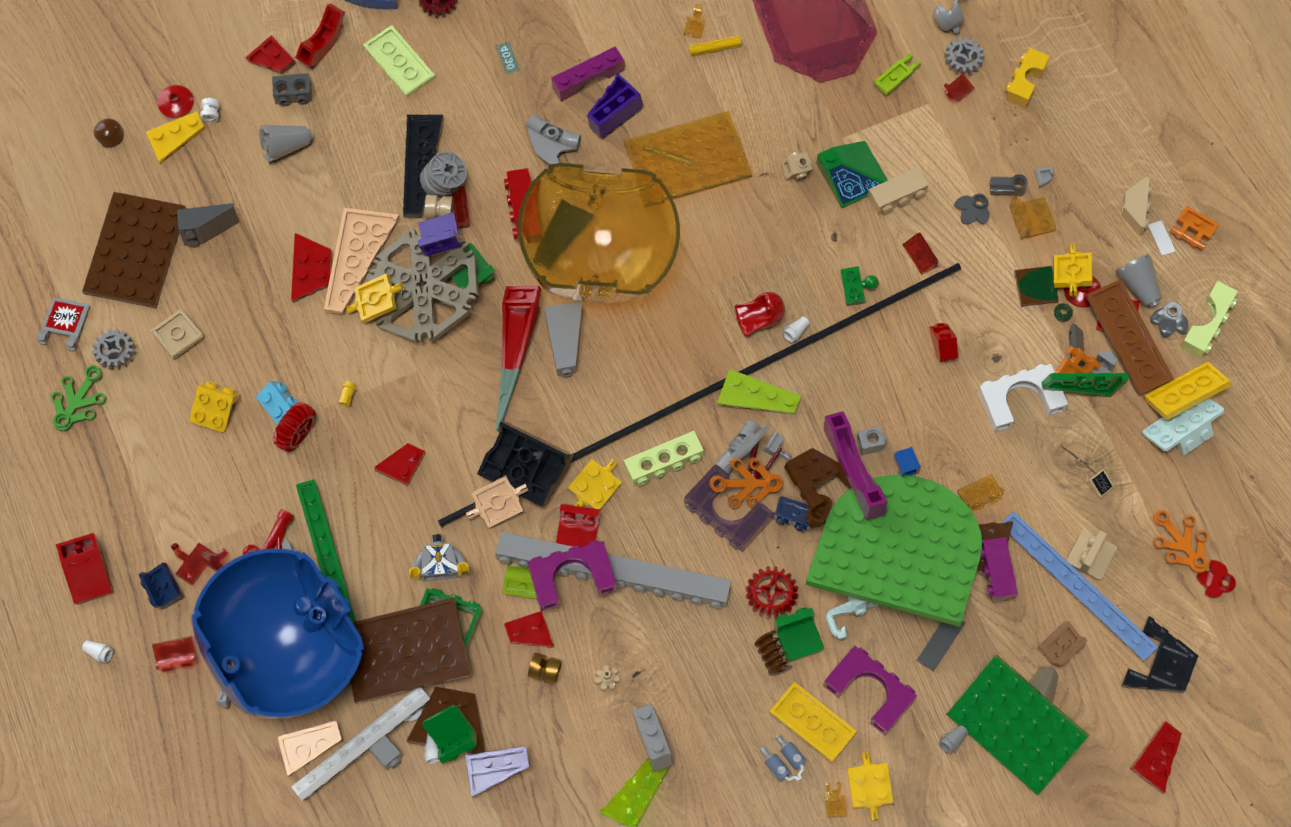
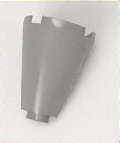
(282, 140)
(1142, 280)

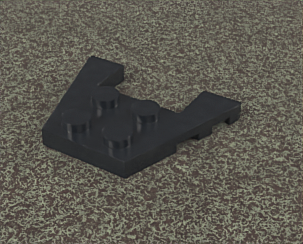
(1171, 665)

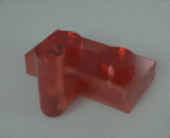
(214, 560)
(193, 563)

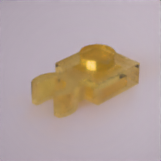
(835, 804)

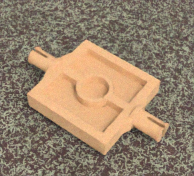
(497, 501)

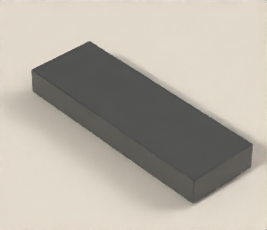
(939, 645)

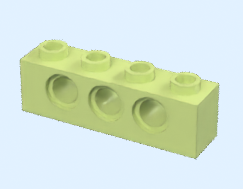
(687, 442)

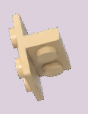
(1092, 554)

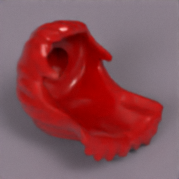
(760, 313)

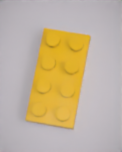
(1187, 390)
(813, 722)

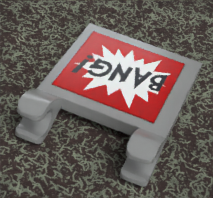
(64, 319)

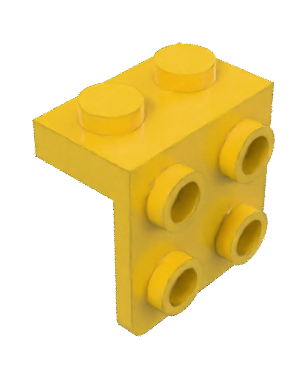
(213, 406)

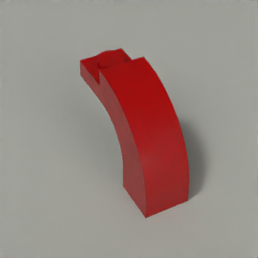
(320, 43)

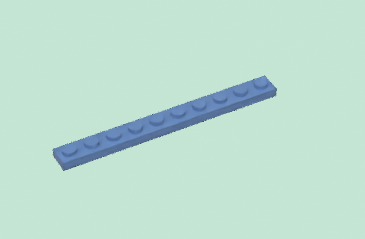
(1080, 588)

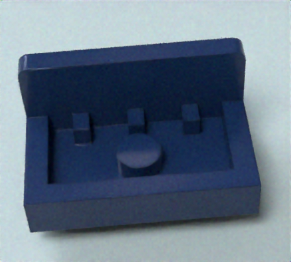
(792, 513)
(160, 586)

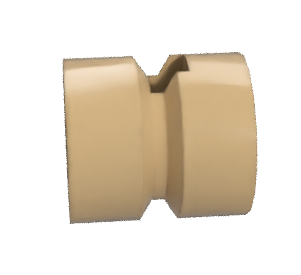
(438, 207)

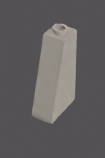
(564, 334)

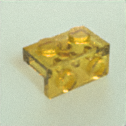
(981, 493)

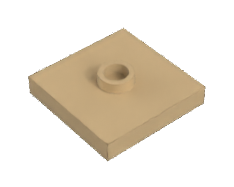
(177, 334)

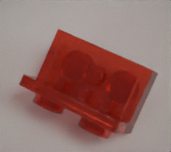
(174, 653)

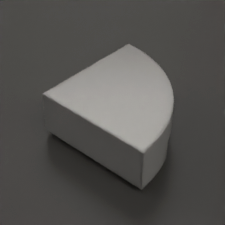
(1043, 175)

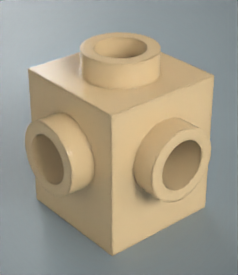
(796, 165)

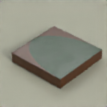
(1036, 286)

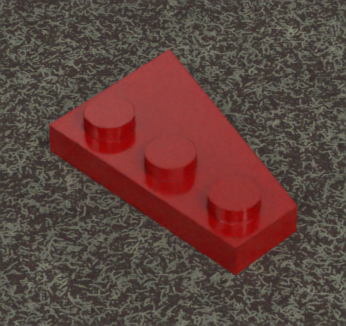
(1157, 757)

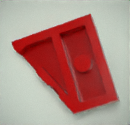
(271, 56)
(401, 464)
(529, 631)

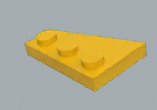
(172, 135)

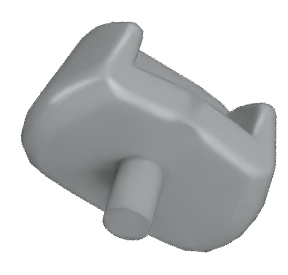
(223, 700)

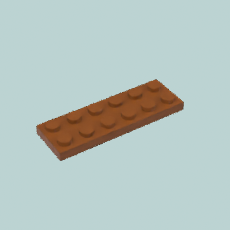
(1129, 337)

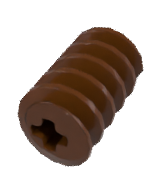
(771, 654)

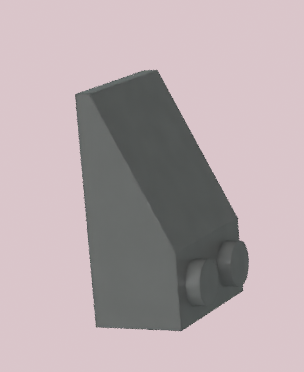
(204, 223)

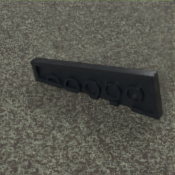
(421, 146)

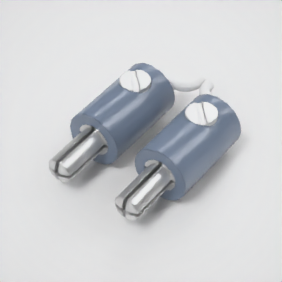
(776, 765)

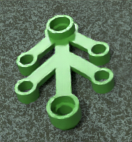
(76, 401)

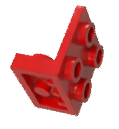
(577, 525)

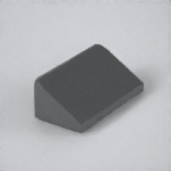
(1076, 340)

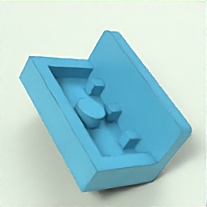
(276, 400)

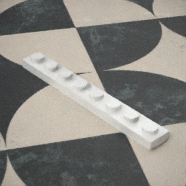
(360, 743)

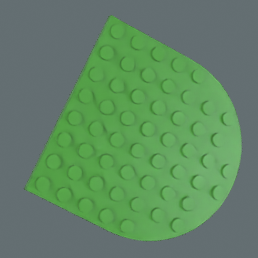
(908, 560)

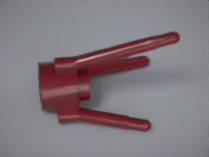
(755, 473)

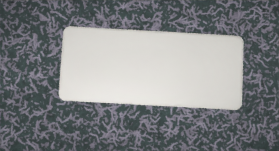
(1161, 237)

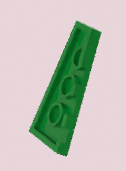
(1086, 383)

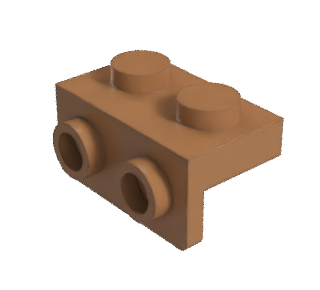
(1062, 644)

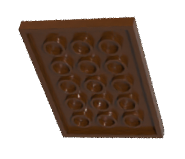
(133, 250)
(409, 650)

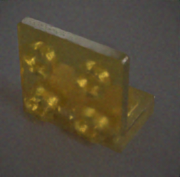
(1031, 217)

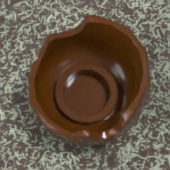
(108, 132)

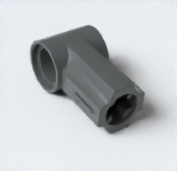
(1006, 185)

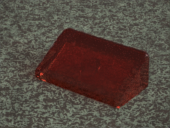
(461, 208)
(921, 253)

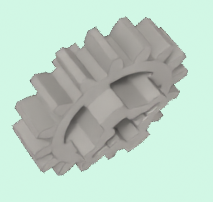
(965, 54)
(112, 341)

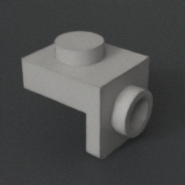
(1107, 360)

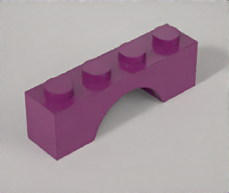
(570, 81)

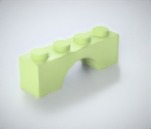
(1199, 337)

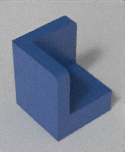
(907, 462)

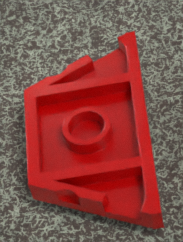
(310, 267)

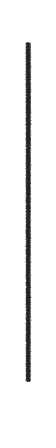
(748, 370)

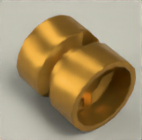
(544, 668)

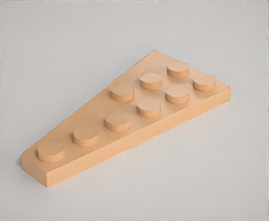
(358, 242)

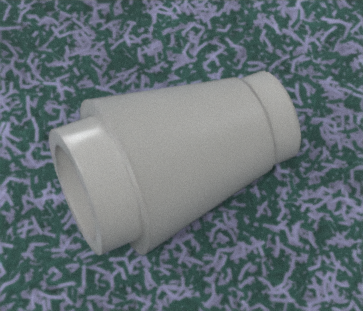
(953, 739)

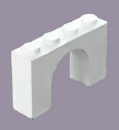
(994, 395)

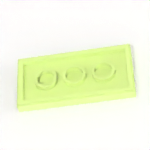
(399, 61)

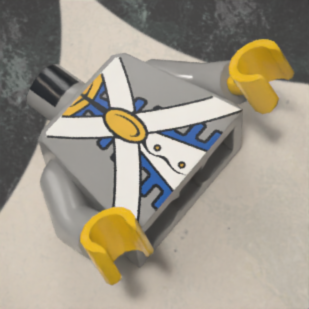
(438, 561)

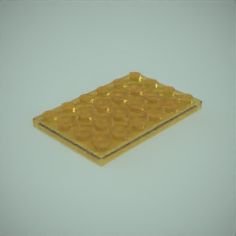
(692, 155)

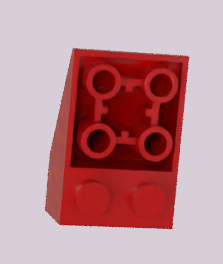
(84, 568)

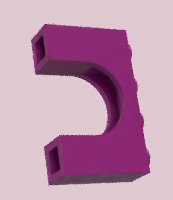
(592, 557)
(858, 665)

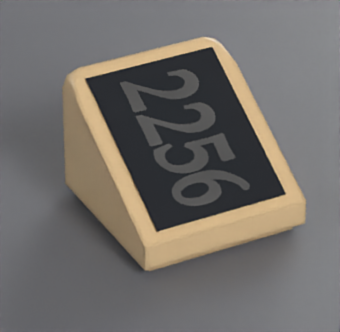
(1100, 483)

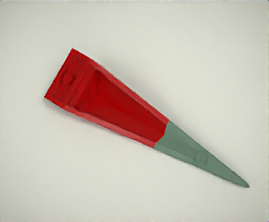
(518, 319)

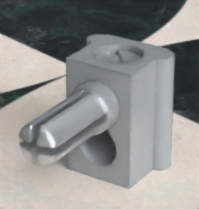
(773, 444)

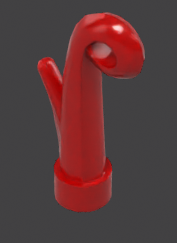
(277, 533)

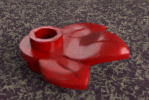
(1213, 580)

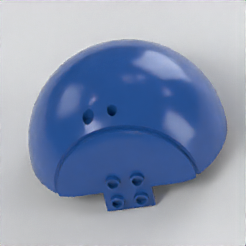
(276, 634)

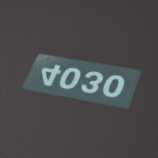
(507, 57)

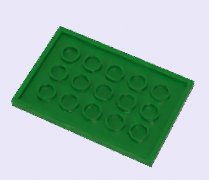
(1017, 724)

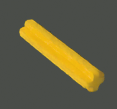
(715, 45)

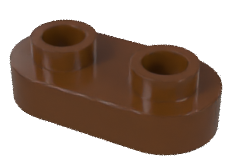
(819, 516)

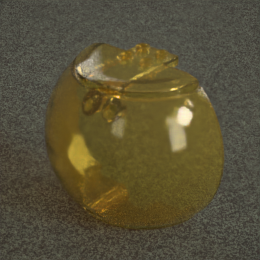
(598, 233)

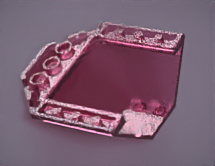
(817, 35)

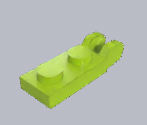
(896, 75)

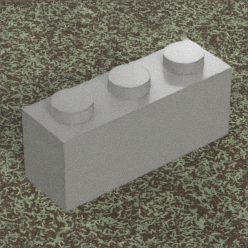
(652, 737)

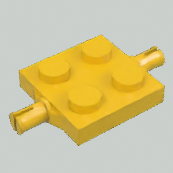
(1073, 270)
(375, 298)
(595, 485)
(870, 786)

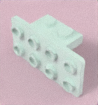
(1186, 429)

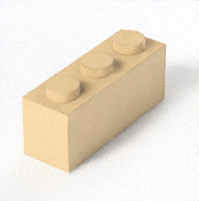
(898, 191)

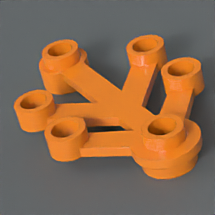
(748, 483)
(1182, 543)

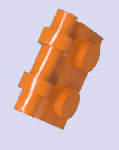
(1197, 223)
(1078, 355)

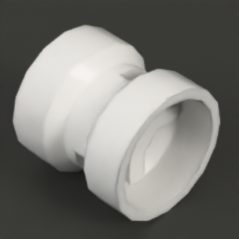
(209, 112)

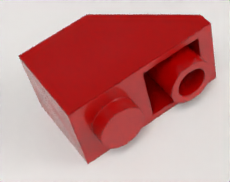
(944, 341)

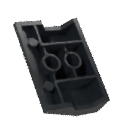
(525, 461)

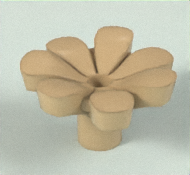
(607, 678)

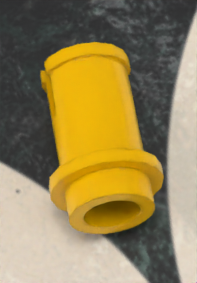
(347, 393)

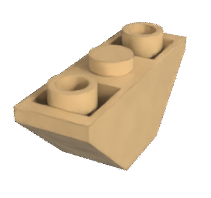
(1136, 205)

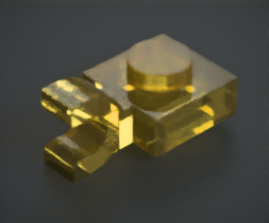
(694, 25)

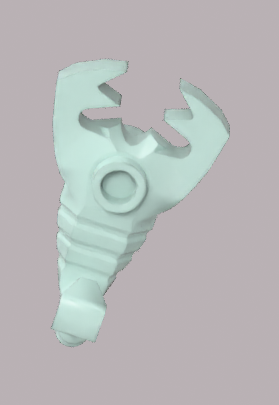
(854, 606)

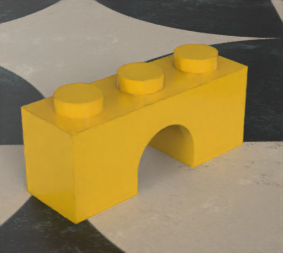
(1033, 65)

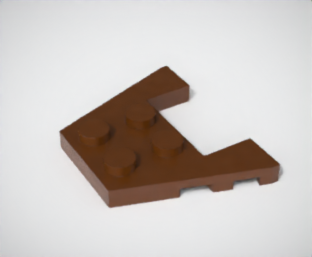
(810, 472)
(441, 699)

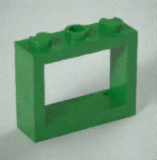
(467, 607)

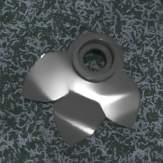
(972, 211)
(1170, 322)

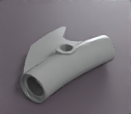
(550, 140)
(741, 445)

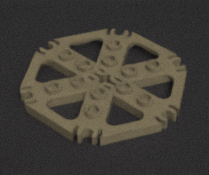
(435, 288)

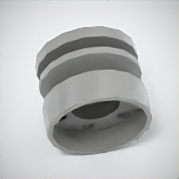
(443, 174)

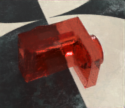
(959, 88)

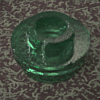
(1063, 317)

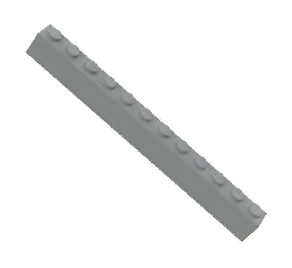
(627, 572)

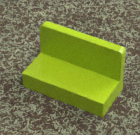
(518, 582)

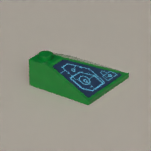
(850, 171)

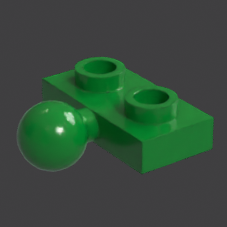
(854, 285)

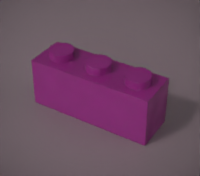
(998, 570)

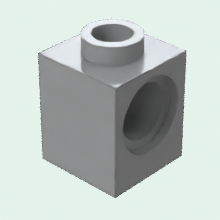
(865, 446)
(386, 753)

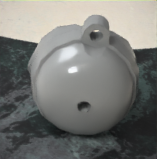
(949, 18)

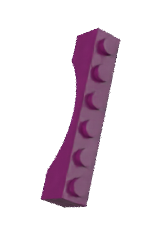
(865, 489)

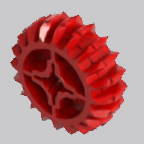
(294, 426)
(779, 593)

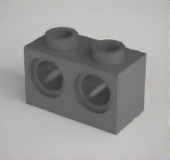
(291, 84)

